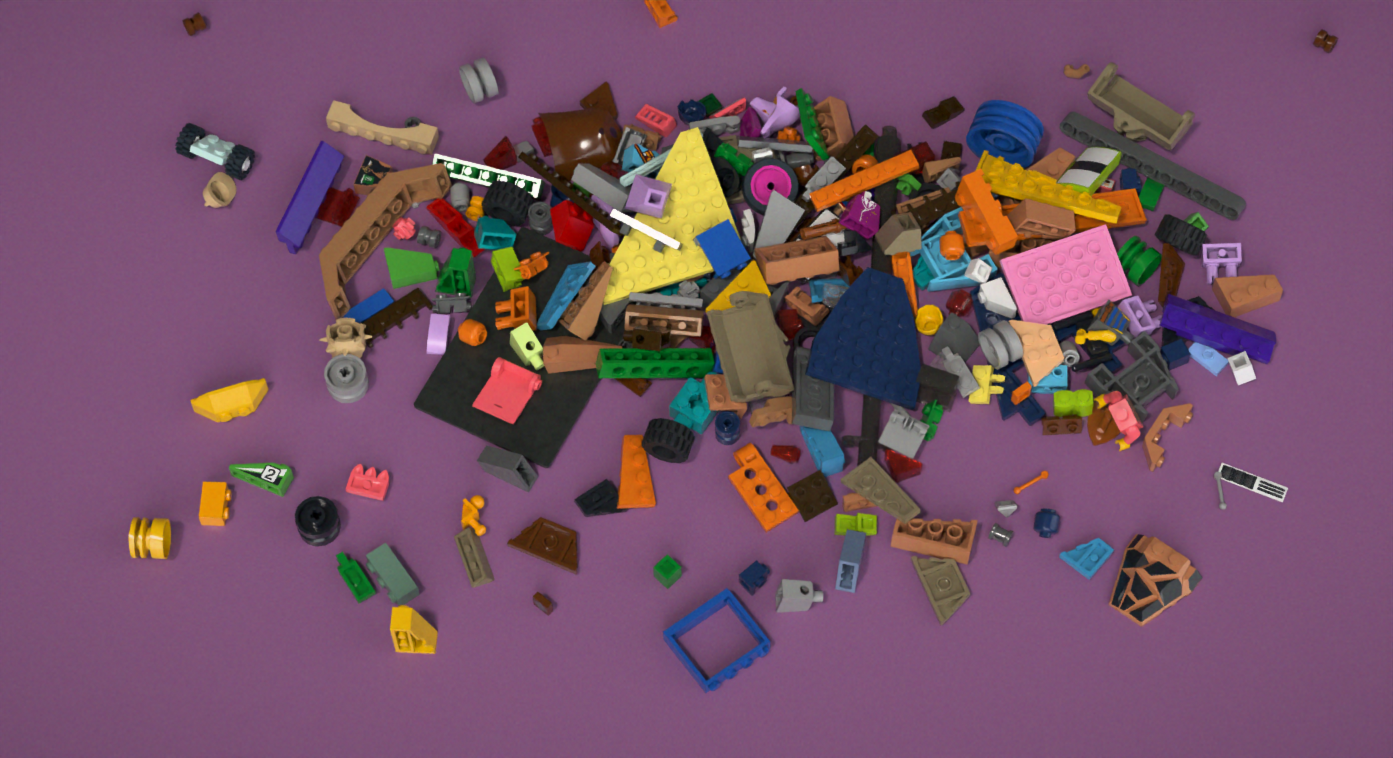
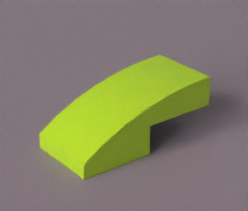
(861, 522)

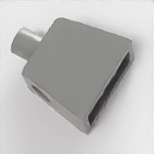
(796, 595)

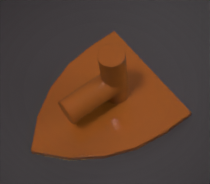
(1101, 425)

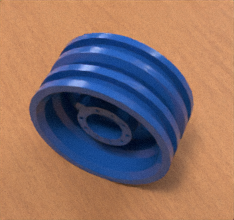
(1006, 132)

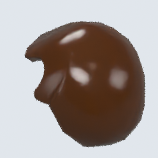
(805, 173)

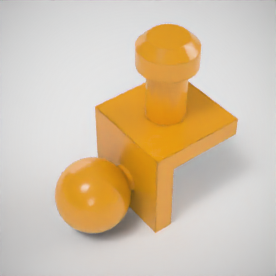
(471, 516)

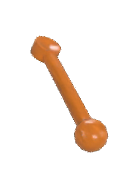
(1044, 475)

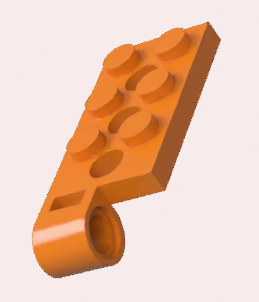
(750, 459)

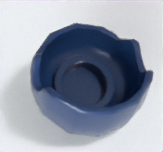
(691, 111)

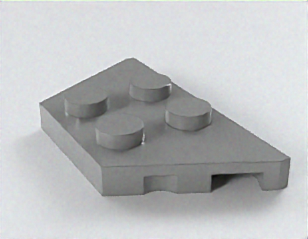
(661, 300)

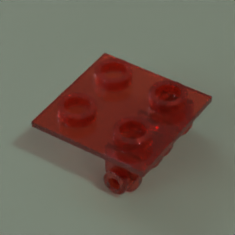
(338, 206)

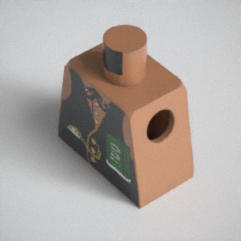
(370, 174)

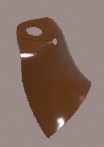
(577, 138)

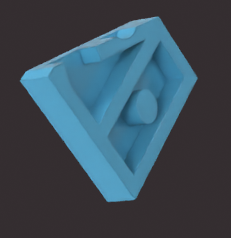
(1088, 557)

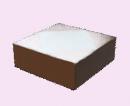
(542, 603)

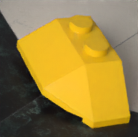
(231, 400)

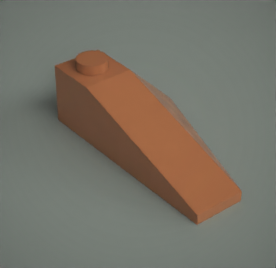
(571, 353)

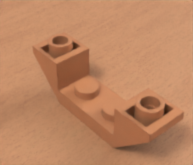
(1177, 415)

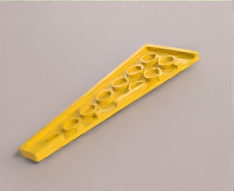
(1021, 184)

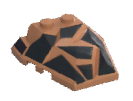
(1151, 579)

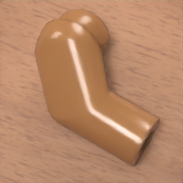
(1069, 71)

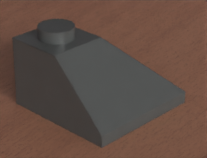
(957, 336)

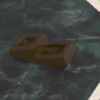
(944, 112)

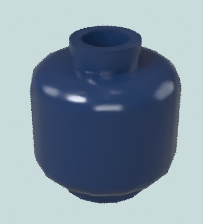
(1046, 523)

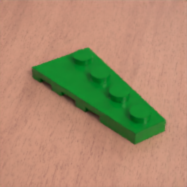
(810, 124)

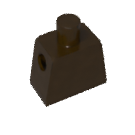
(649, 337)

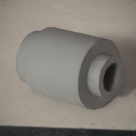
(460, 197)
(1070, 353)

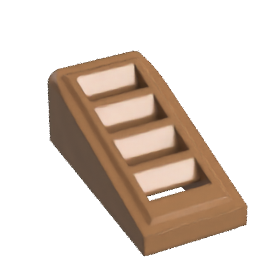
(934, 169)

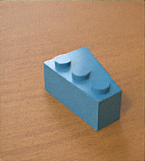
(823, 450)

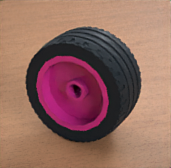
(760, 175)

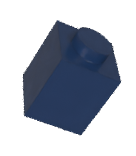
(1175, 354)

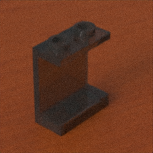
(937, 385)

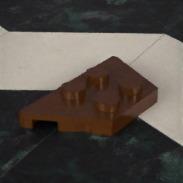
(548, 543)

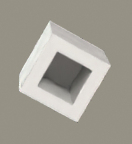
(1241, 368)

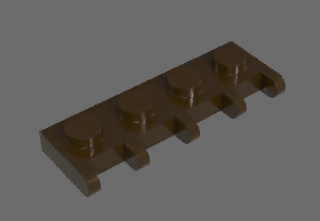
(935, 208)
(395, 314)

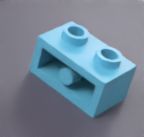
(1053, 382)

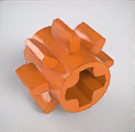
(789, 134)

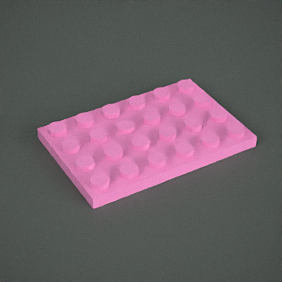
(1066, 277)

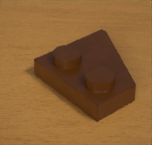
(600, 98)

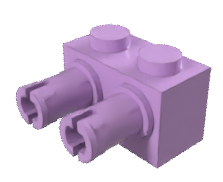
(1220, 255)
(1139, 316)

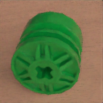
(1137, 261)

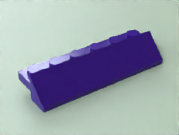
(309, 196)
(1217, 329)

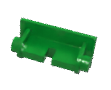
(740, 163)
(931, 412)

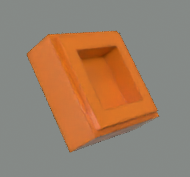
(1021, 393)

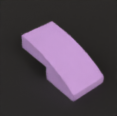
(438, 334)

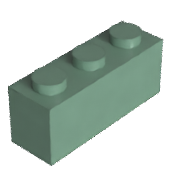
(391, 575)

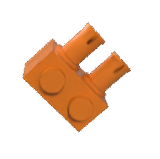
(522, 309)

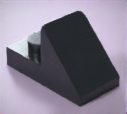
(853, 244)

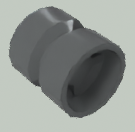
(540, 218)

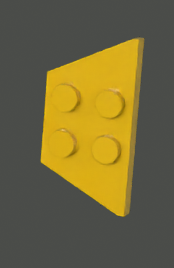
(748, 280)

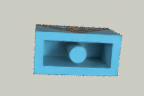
(636, 156)

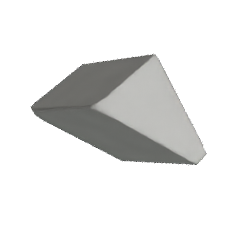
(525, 147)

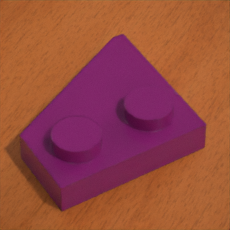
(750, 124)

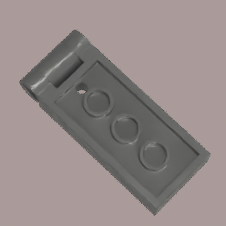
(812, 397)

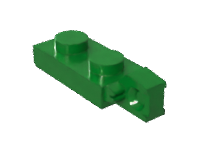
(354, 578)

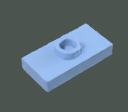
(1208, 358)

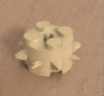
(346, 338)

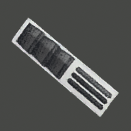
(1253, 482)

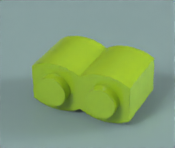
(1071, 403)

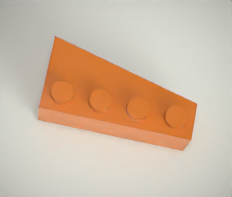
(985, 212)

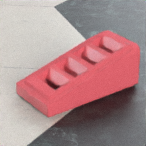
(664, 128)

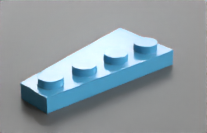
(566, 289)

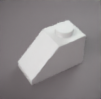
(997, 298)

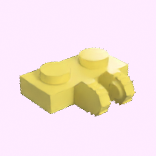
(984, 377)

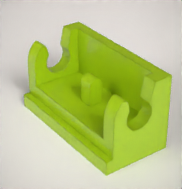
(504, 263)

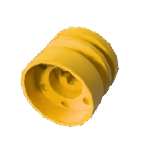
(153, 538)

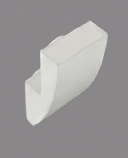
(748, 237)

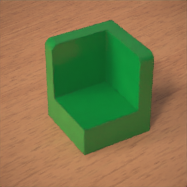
(667, 571)

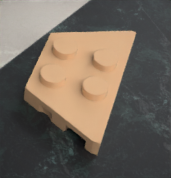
(1039, 347)

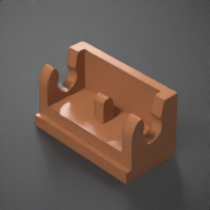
(802, 302)

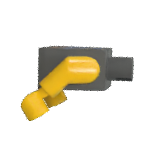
(1108, 325)

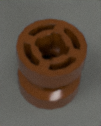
(194, 24)
(1325, 41)

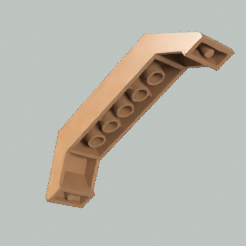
(371, 225)

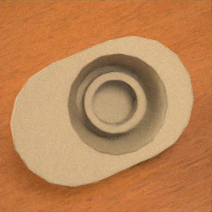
(219, 190)

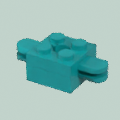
(692, 407)

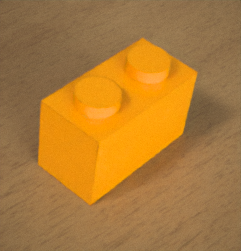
(214, 503)

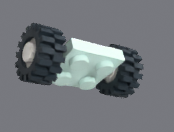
(194, 143)

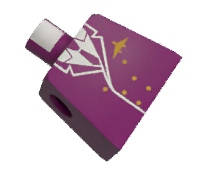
(862, 215)

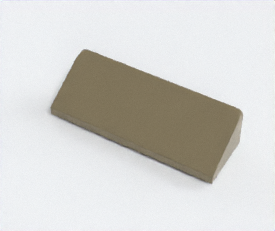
(474, 557)

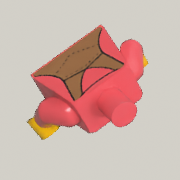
(1124, 416)

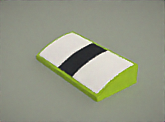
(1091, 169)

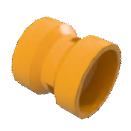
(475, 211)

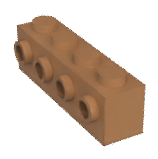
(680, 320)

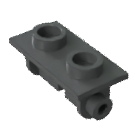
(459, 302)

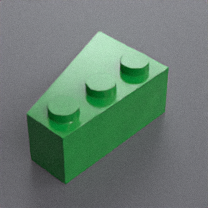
(457, 273)

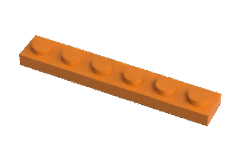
(864, 180)

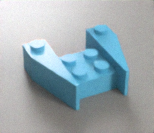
(947, 273)

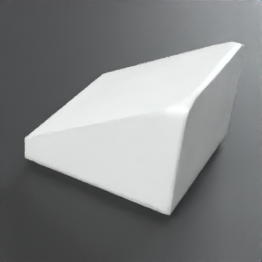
(761, 154)
(978, 271)

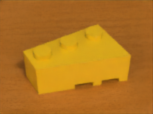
(411, 631)

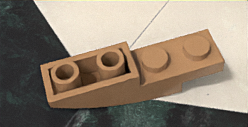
(774, 410)

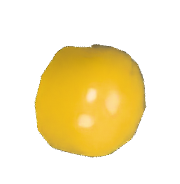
(928, 319)

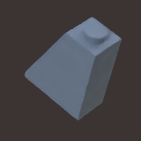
(850, 561)

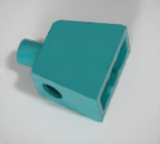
(493, 234)

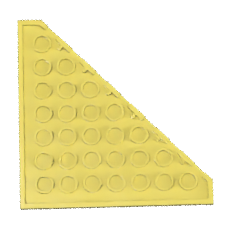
(691, 209)

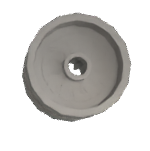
(478, 80)
(1000, 344)
(346, 378)

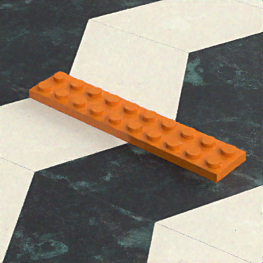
(1130, 214)

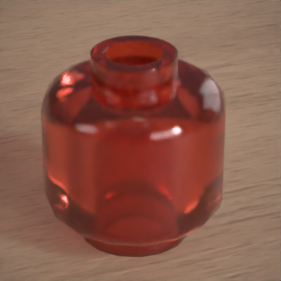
(959, 303)

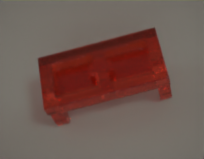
(541, 136)

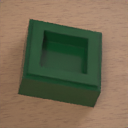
(711, 104)

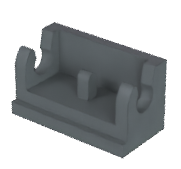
(629, 138)

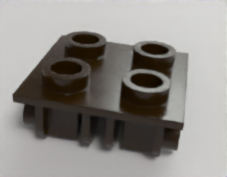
(812, 495)

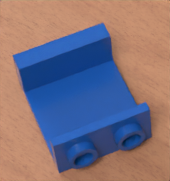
(723, 249)

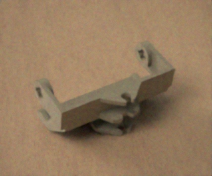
(1138, 112)
(751, 348)

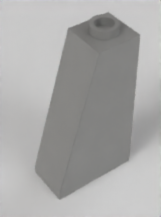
(602, 186)
(778, 221)

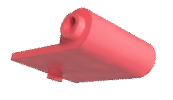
(507, 390)

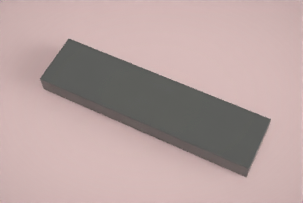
(774, 144)

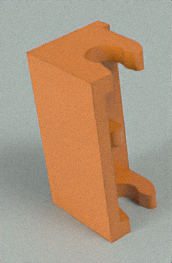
(661, 12)

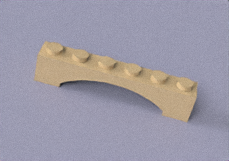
(418, 138)

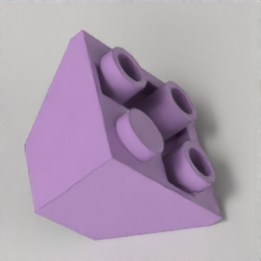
(648, 196)

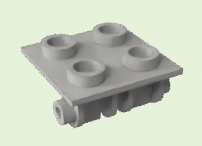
(903, 433)

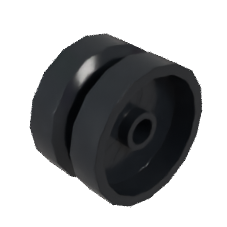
(317, 521)

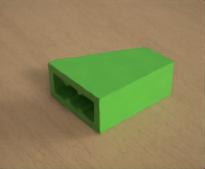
(410, 267)

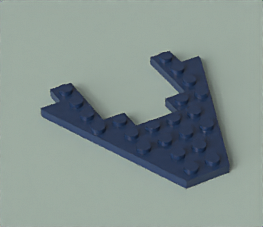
(1028, 408)

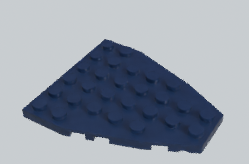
(870, 341)

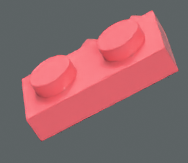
(367, 484)

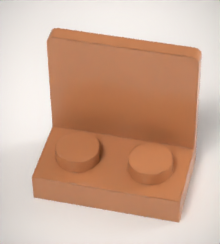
(719, 396)

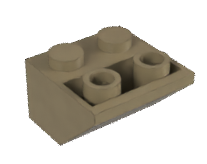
(899, 234)

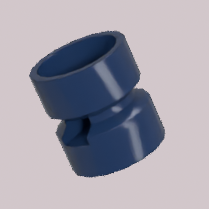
(727, 428)

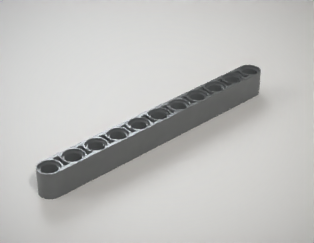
(1154, 166)

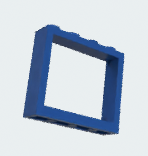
(699, 615)

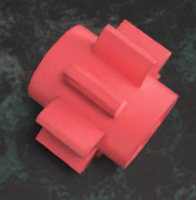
(404, 228)

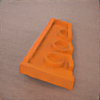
(635, 478)

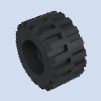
(507, 202)
(1180, 234)
(668, 440)

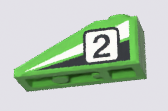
(267, 476)

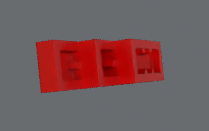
(454, 225)

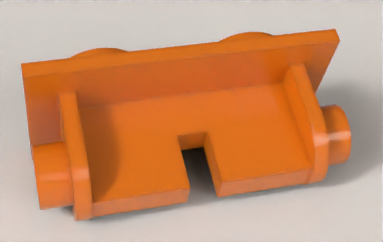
(533, 265)

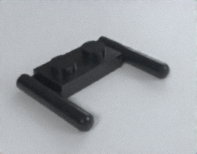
(1096, 349)

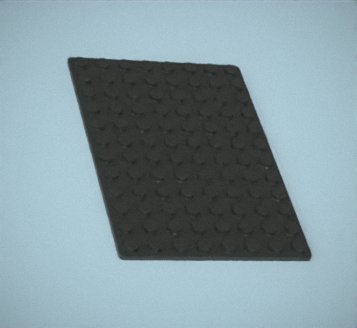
(467, 368)

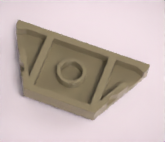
(942, 585)

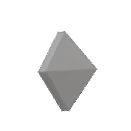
(1006, 507)

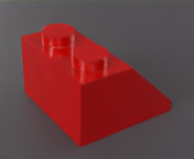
(571, 225)

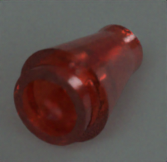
(787, 453)

